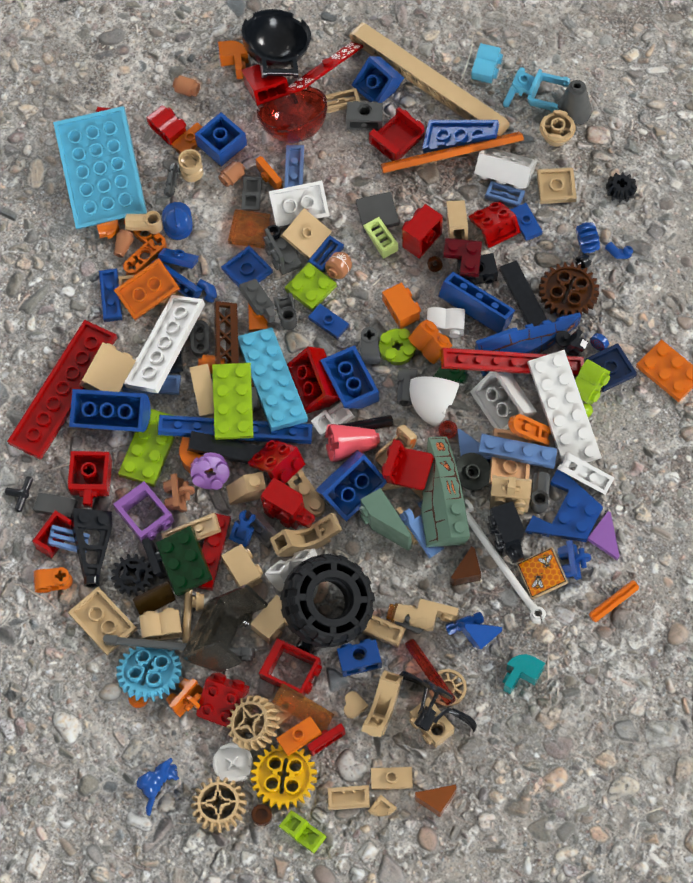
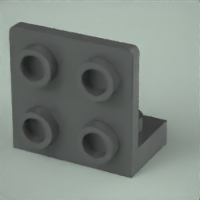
(282, 252)

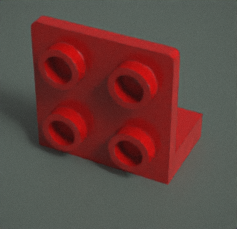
(496, 223)

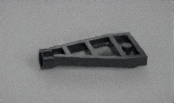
(96, 521)

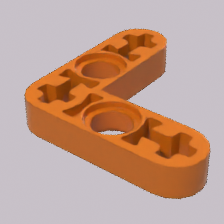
(149, 247)

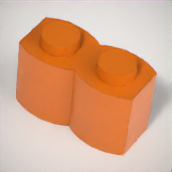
(429, 341)

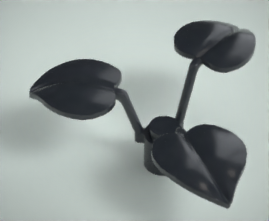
(427, 716)

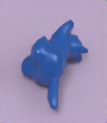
(152, 782)

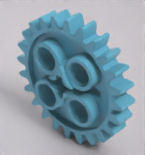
(134, 666)

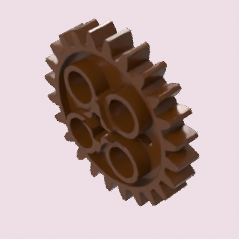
(552, 284)

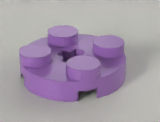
(209, 481)

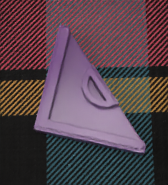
(604, 537)

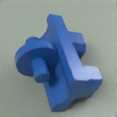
(571, 552)

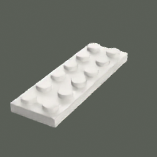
(164, 344)
(564, 407)

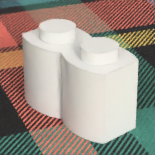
(448, 321)

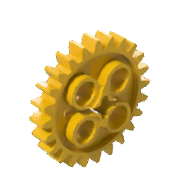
(265, 774)

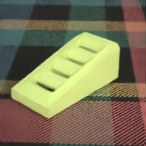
(387, 247)

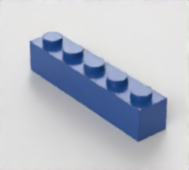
(187, 288)

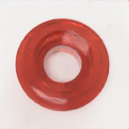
(447, 424)

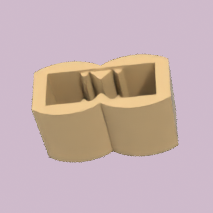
(161, 625)

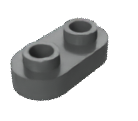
(200, 339)

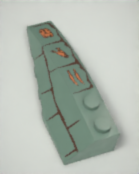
(443, 500)

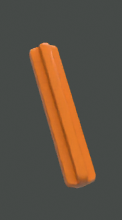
(613, 601)

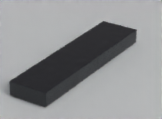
(522, 293)
(227, 448)

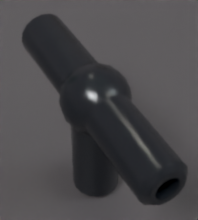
(23, 494)

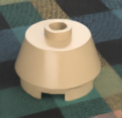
(557, 128)

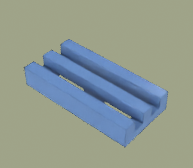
(504, 197)
(51, 542)

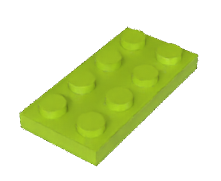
(232, 401)
(147, 453)

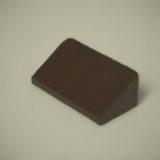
(154, 598)

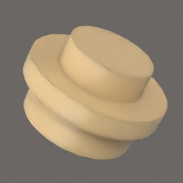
(198, 601)

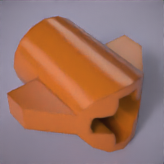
(108, 229)

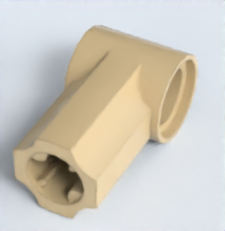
(142, 222)

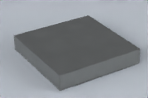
(378, 206)

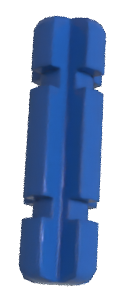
(477, 618)

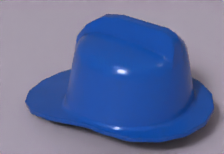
(177, 220)

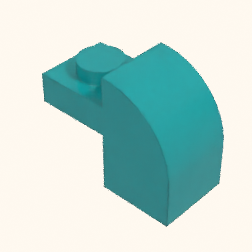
(523, 667)

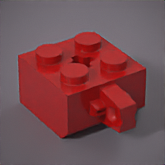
(89, 485)
(285, 505)

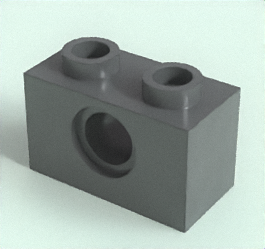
(357, 121)

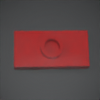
(326, 739)

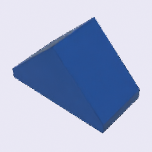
(479, 634)

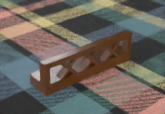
(230, 334)

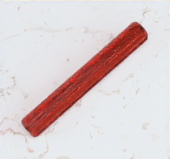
(428, 668)

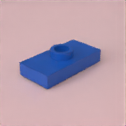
(527, 223)
(178, 257)
(328, 321)

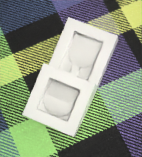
(336, 415)

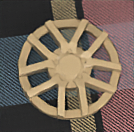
(451, 685)

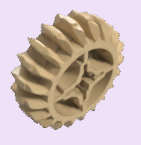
(246, 720)
(226, 804)

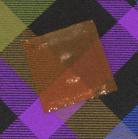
(248, 228)

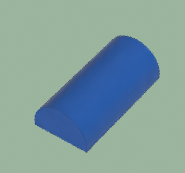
(110, 410)

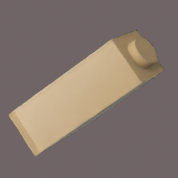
(457, 220)
(203, 390)

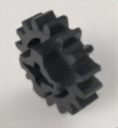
(126, 581)

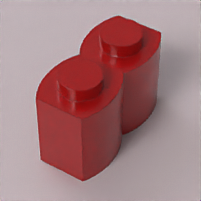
(166, 124)

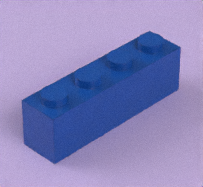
(476, 302)

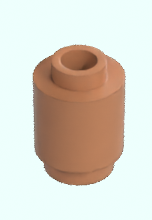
(186, 86)
(231, 173)

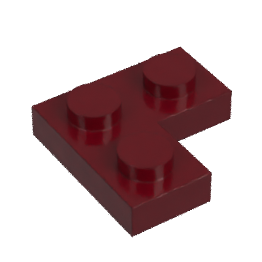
(466, 250)

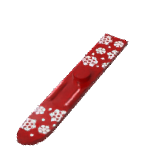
(323, 68)

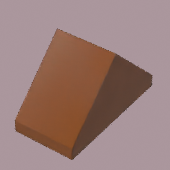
(436, 799)

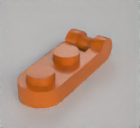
(530, 429)

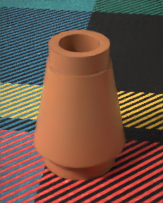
(123, 241)

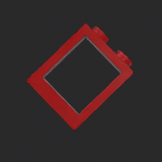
(273, 657)

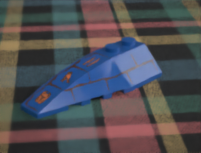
(530, 339)

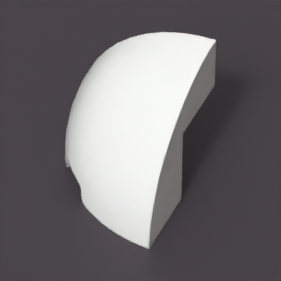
(432, 397)
(279, 571)

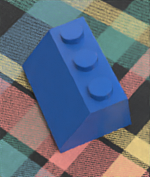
(351, 379)
(349, 484)

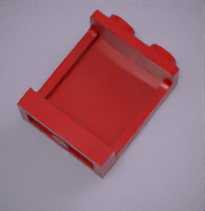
(397, 135)

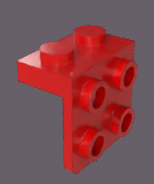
(279, 460)
(406, 466)
(220, 697)

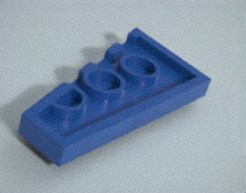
(454, 133)

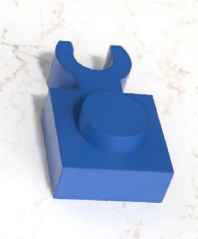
(241, 530)

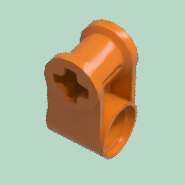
(49, 580)

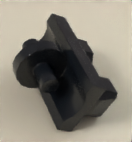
(573, 343)

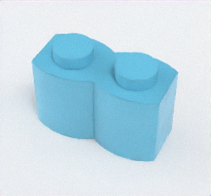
(486, 63)

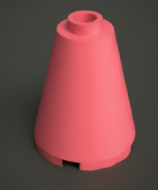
(347, 439)

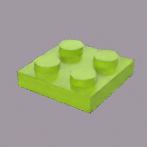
(310, 286)

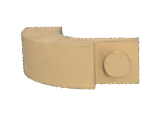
(319, 534)
(383, 704)

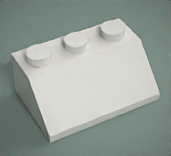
(505, 167)
(501, 398)

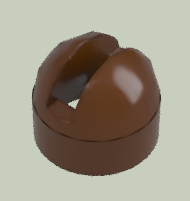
(437, 267)

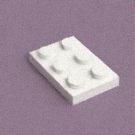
(290, 201)

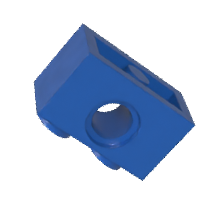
(352, 666)

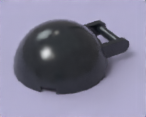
(276, 41)

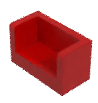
(41, 539)

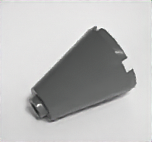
(576, 102)

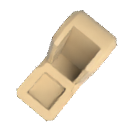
(403, 434)

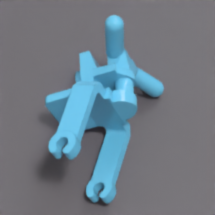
(529, 85)

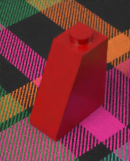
(261, 88)

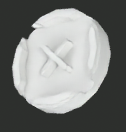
(232, 763)

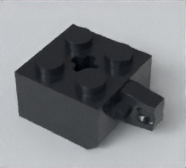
(508, 531)

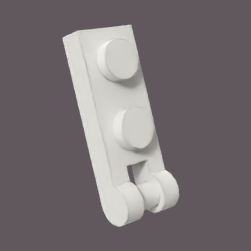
(586, 473)

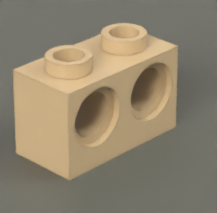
(443, 723)

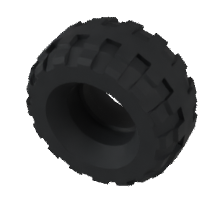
(302, 614)

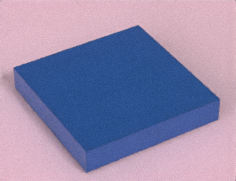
(246, 267)

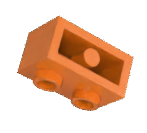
(401, 305)

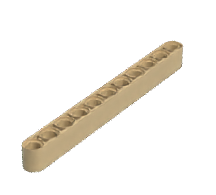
(425, 77)

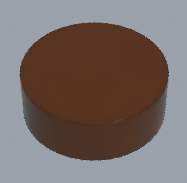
(261, 815)

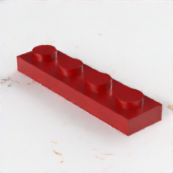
(213, 549)

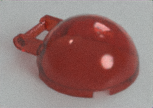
(294, 115)

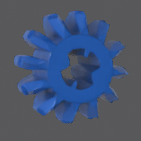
(587, 237)

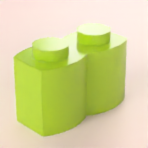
(591, 380)

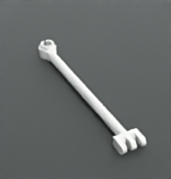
(503, 566)

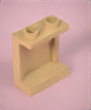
(108, 369)

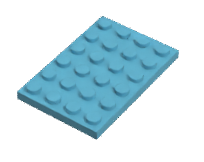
(100, 167)

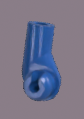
(617, 253)
(209, 289)

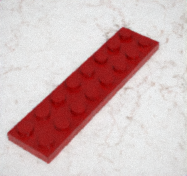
(53, 401)

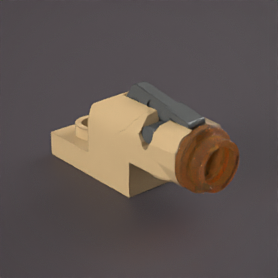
(422, 617)

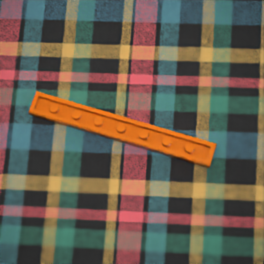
(451, 152)

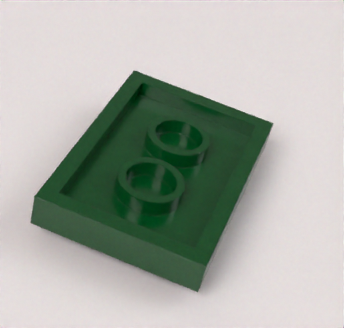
(184, 561)

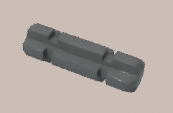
(172, 179)

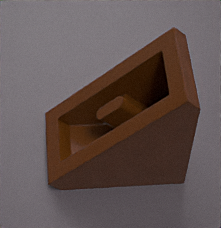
(468, 570)

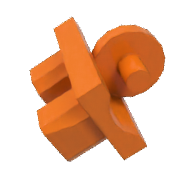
(186, 698)

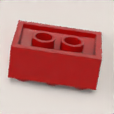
(312, 380)

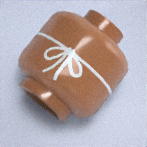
(338, 265)

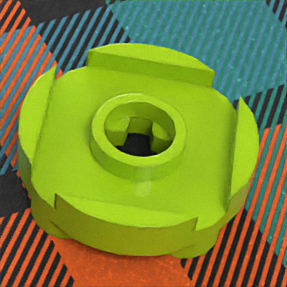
(392, 355)

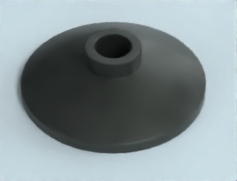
(478, 466)

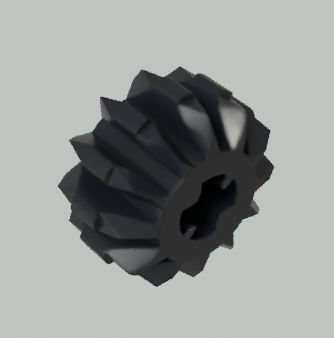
(621, 187)

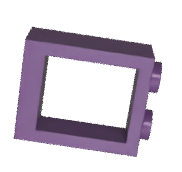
(133, 498)

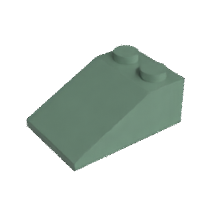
(383, 519)

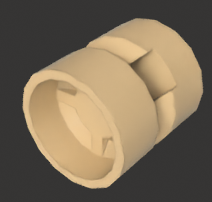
(190, 165)

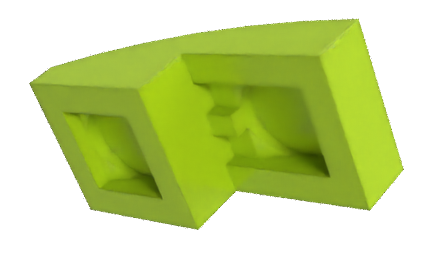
(302, 831)

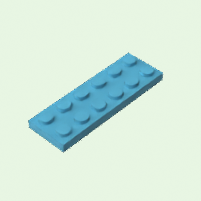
(272, 379)

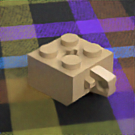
(511, 489)

